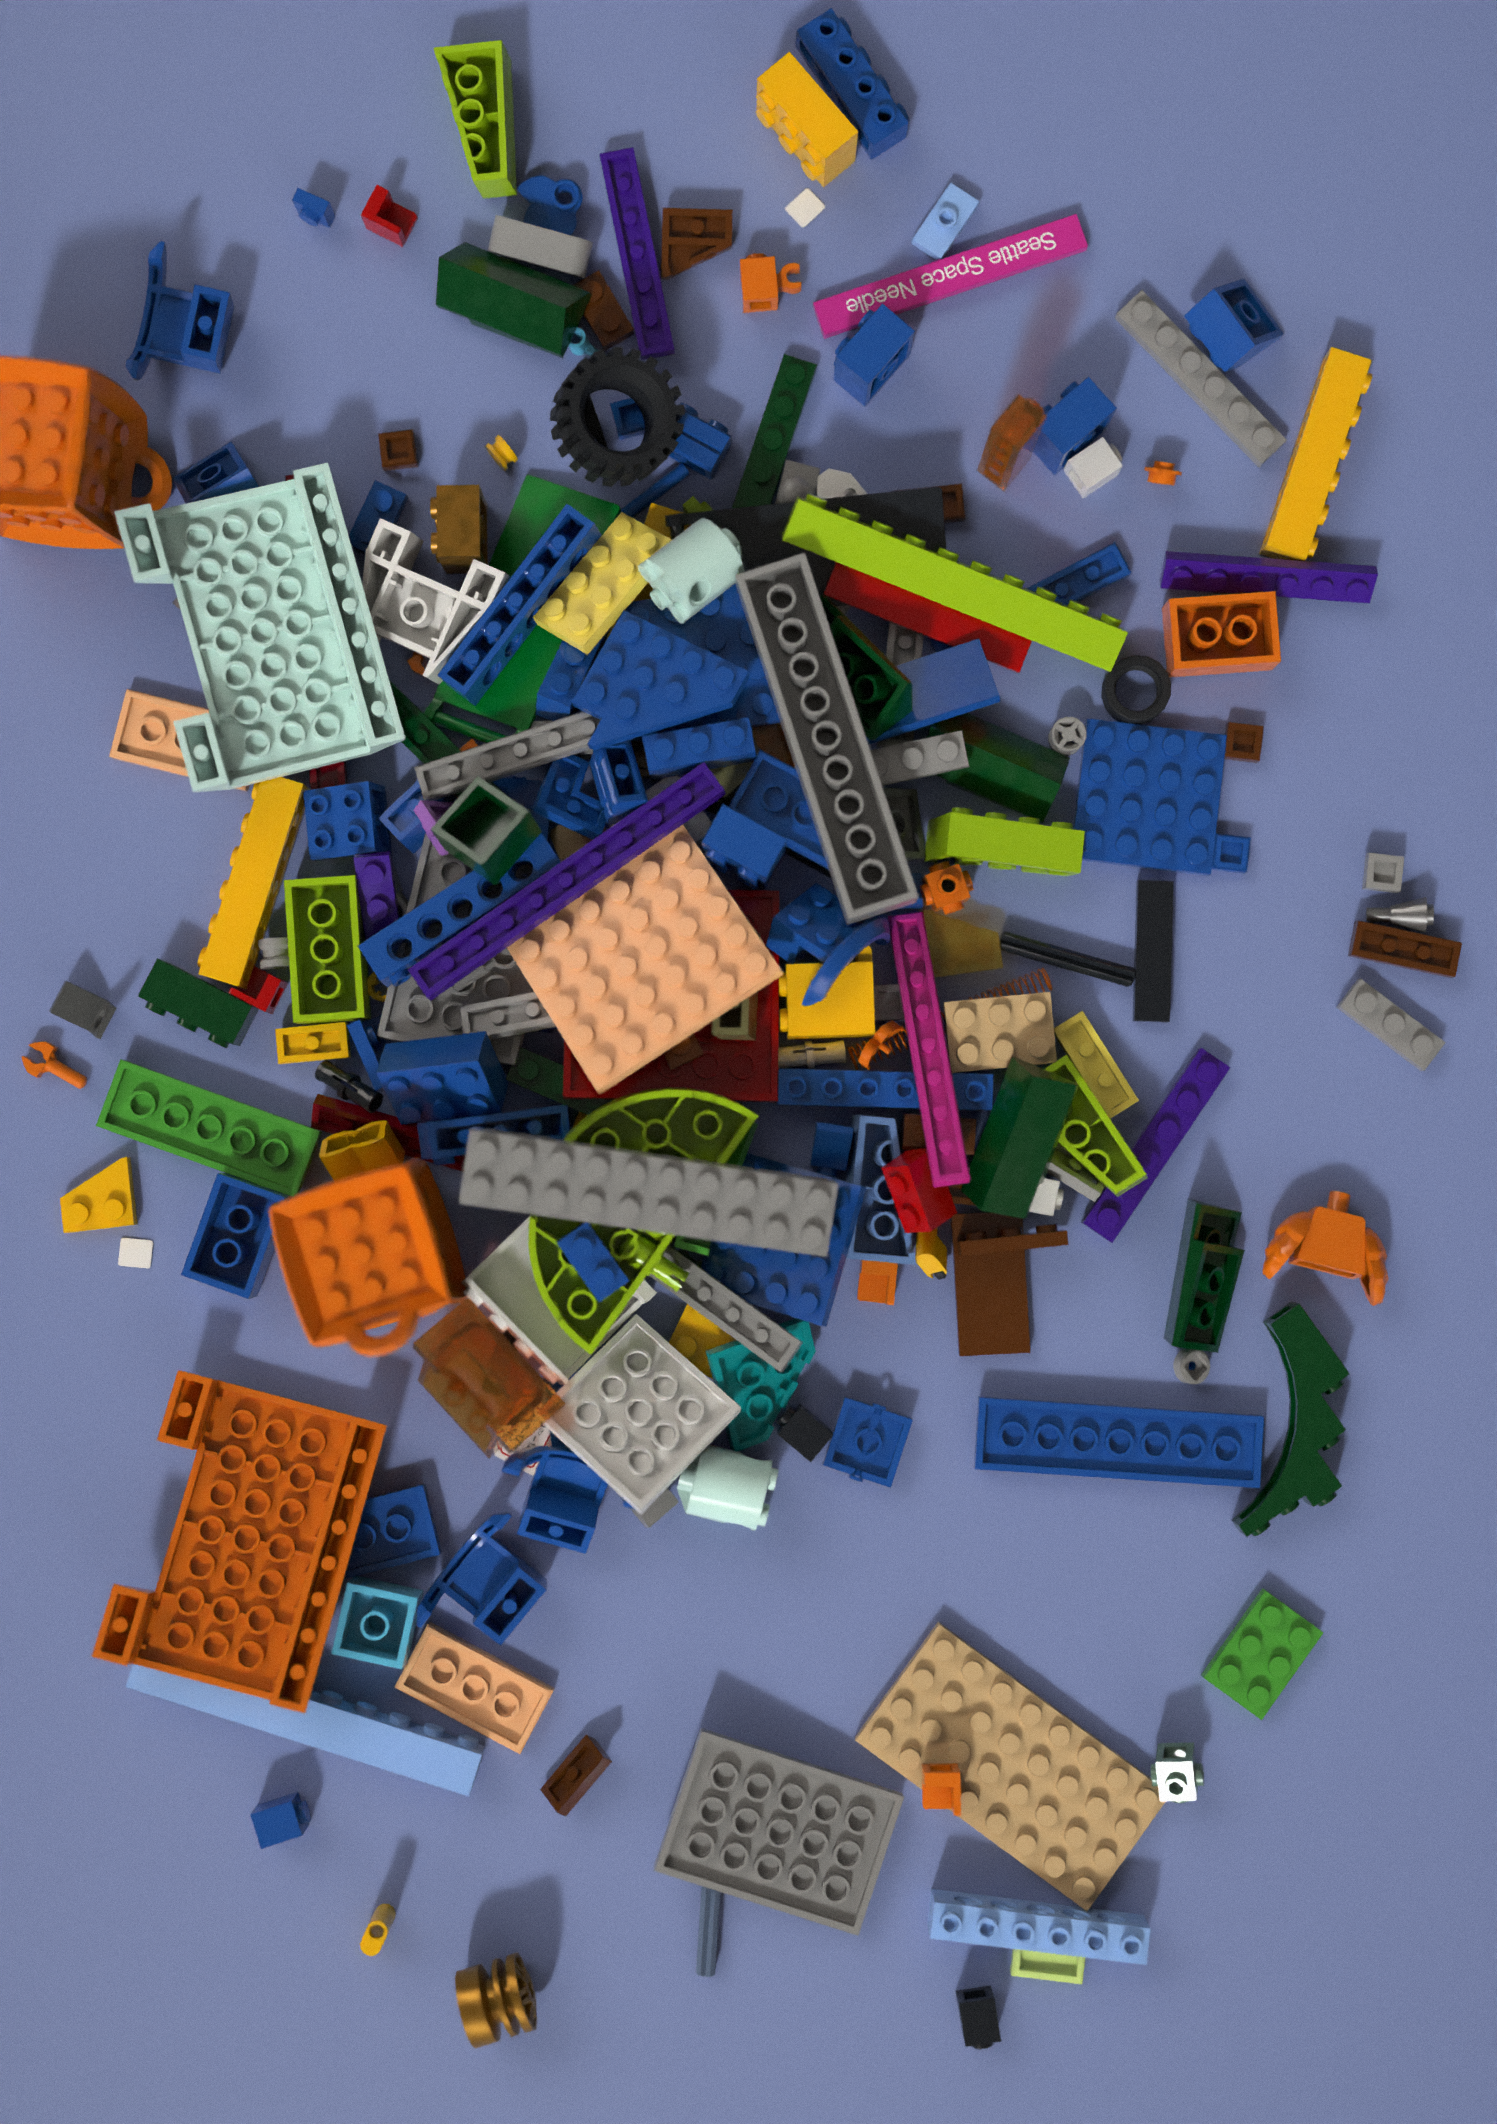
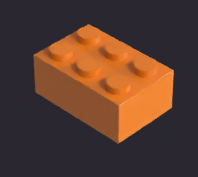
(1221, 634)

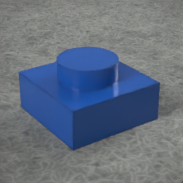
(313, 208)

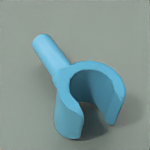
(582, 347)

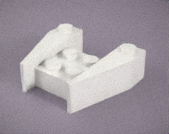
(418, 609)

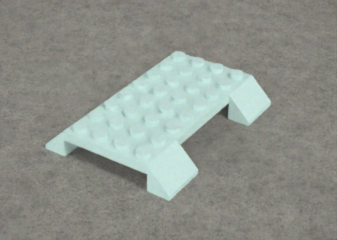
(271, 630)

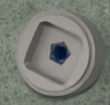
(1191, 1366)

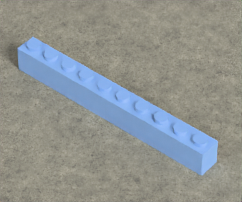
(335, 1727)

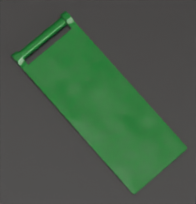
(514, 692)

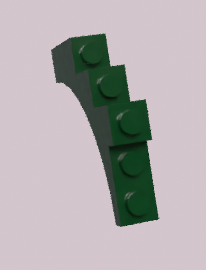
(1312, 1425)

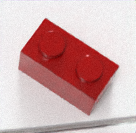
(916, 1200)

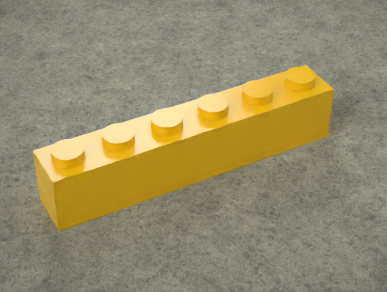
(1316, 456)
(253, 881)

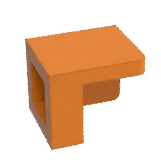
(877, 1282)
(941, 1787)

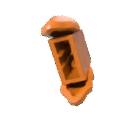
(1331, 1243)

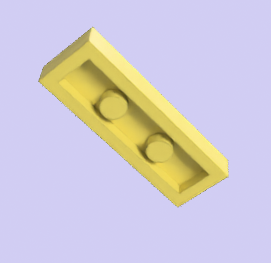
(1095, 1064)

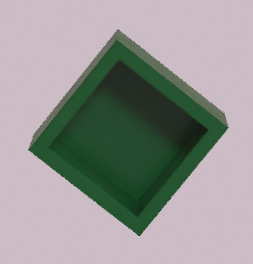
(486, 830)

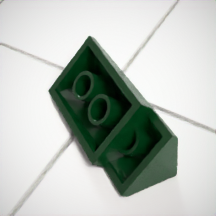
(509, 298)
(876, 684)
(1004, 766)
(1019, 1139)
(1204, 1277)

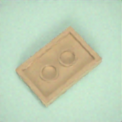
(995, 1029)

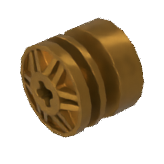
(494, 2000)

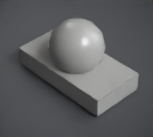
(797, 481)

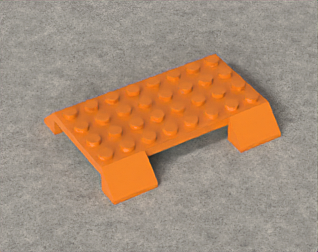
(252, 1545)

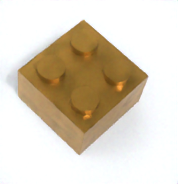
(460, 526)

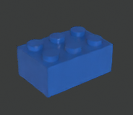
(743, 848)
(442, 1077)
(234, 1237)

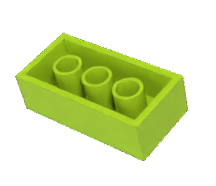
(324, 952)

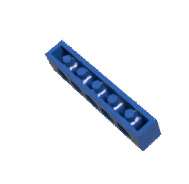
(511, 613)
(442, 908)
(874, 1089)

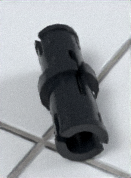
(333, 1075)

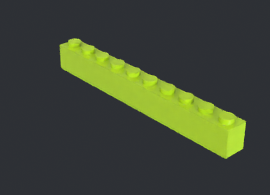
(953, 583)

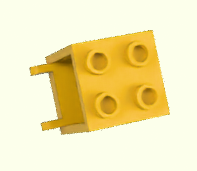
(841, 1014)

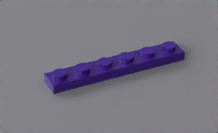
(637, 253)
(1257, 574)
(1159, 1140)

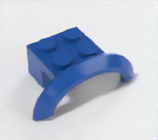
(180, 324)
(818, 927)
(561, 1497)
(487, 1583)

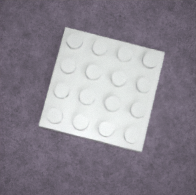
(640, 1413)

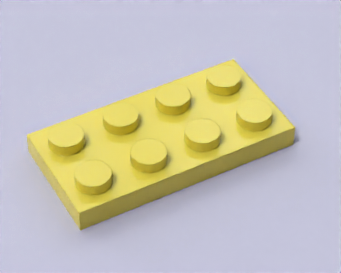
(601, 584)

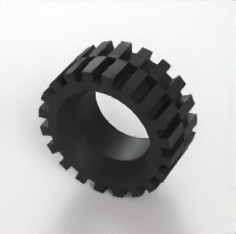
(642, 385)

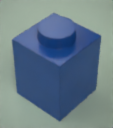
(280, 1819)

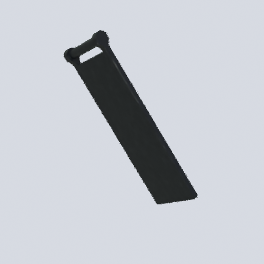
(762, 526)

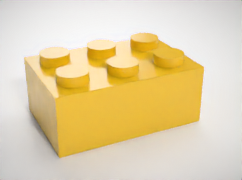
(805, 120)

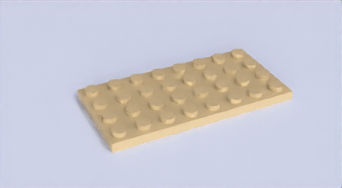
(1025, 1767)

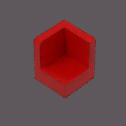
(387, 217)
(262, 990)

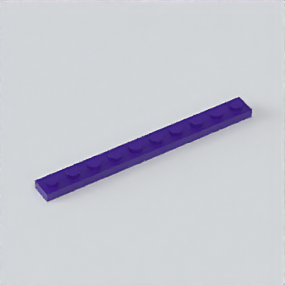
(567, 881)

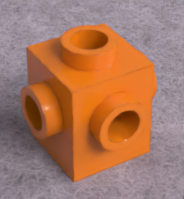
(939, 899)

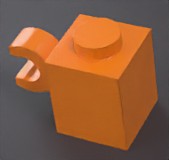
(762, 284)

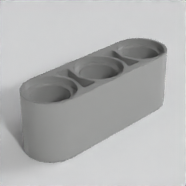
(540, 246)

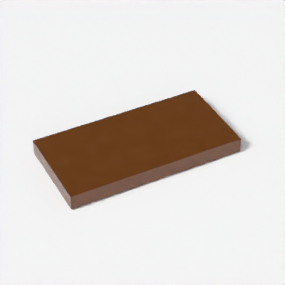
(990, 1290)

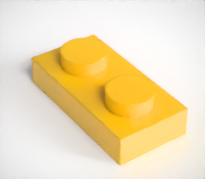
(313, 1043)

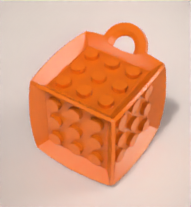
(70, 454)
(368, 1256)

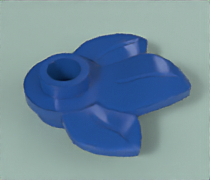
(545, 207)

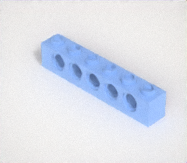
(1038, 1926)

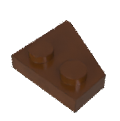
(693, 237)

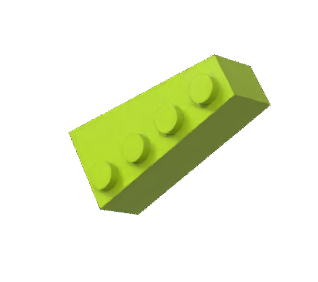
(482, 106)
(1005, 842)
(1094, 1138)

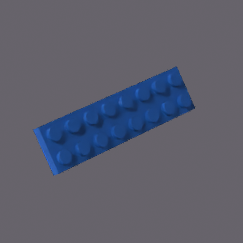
(1119, 1442)

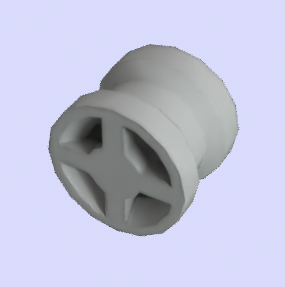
(1071, 730)
(274, 953)

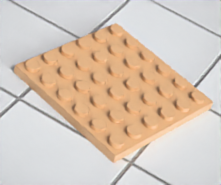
(644, 960)

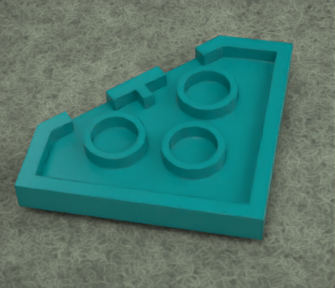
(757, 1384)

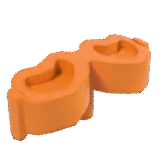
(877, 1042)

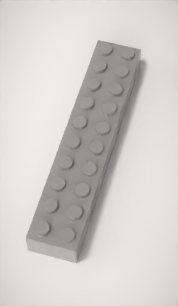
(826, 739)
(648, 1191)

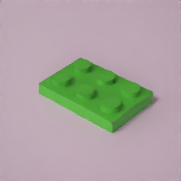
(1262, 1654)

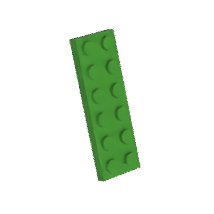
(208, 1128)

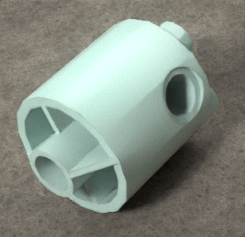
(693, 569)
(727, 1487)

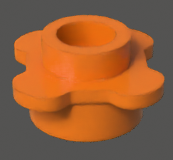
(1162, 473)

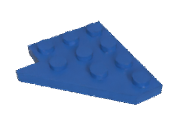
(652, 682)

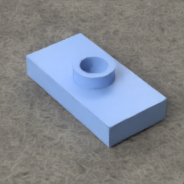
(945, 222)

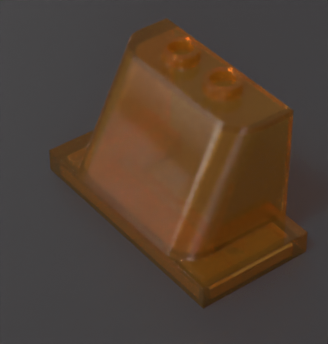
(484, 1381)

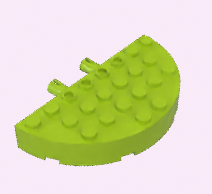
(653, 1121)

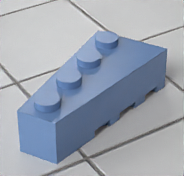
(878, 1228)

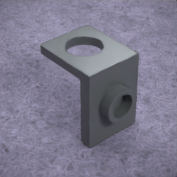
(83, 1009)

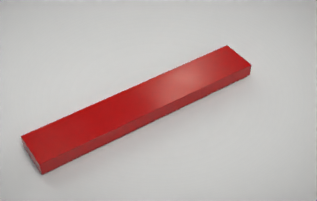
(925, 616)

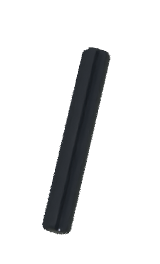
(1067, 959)

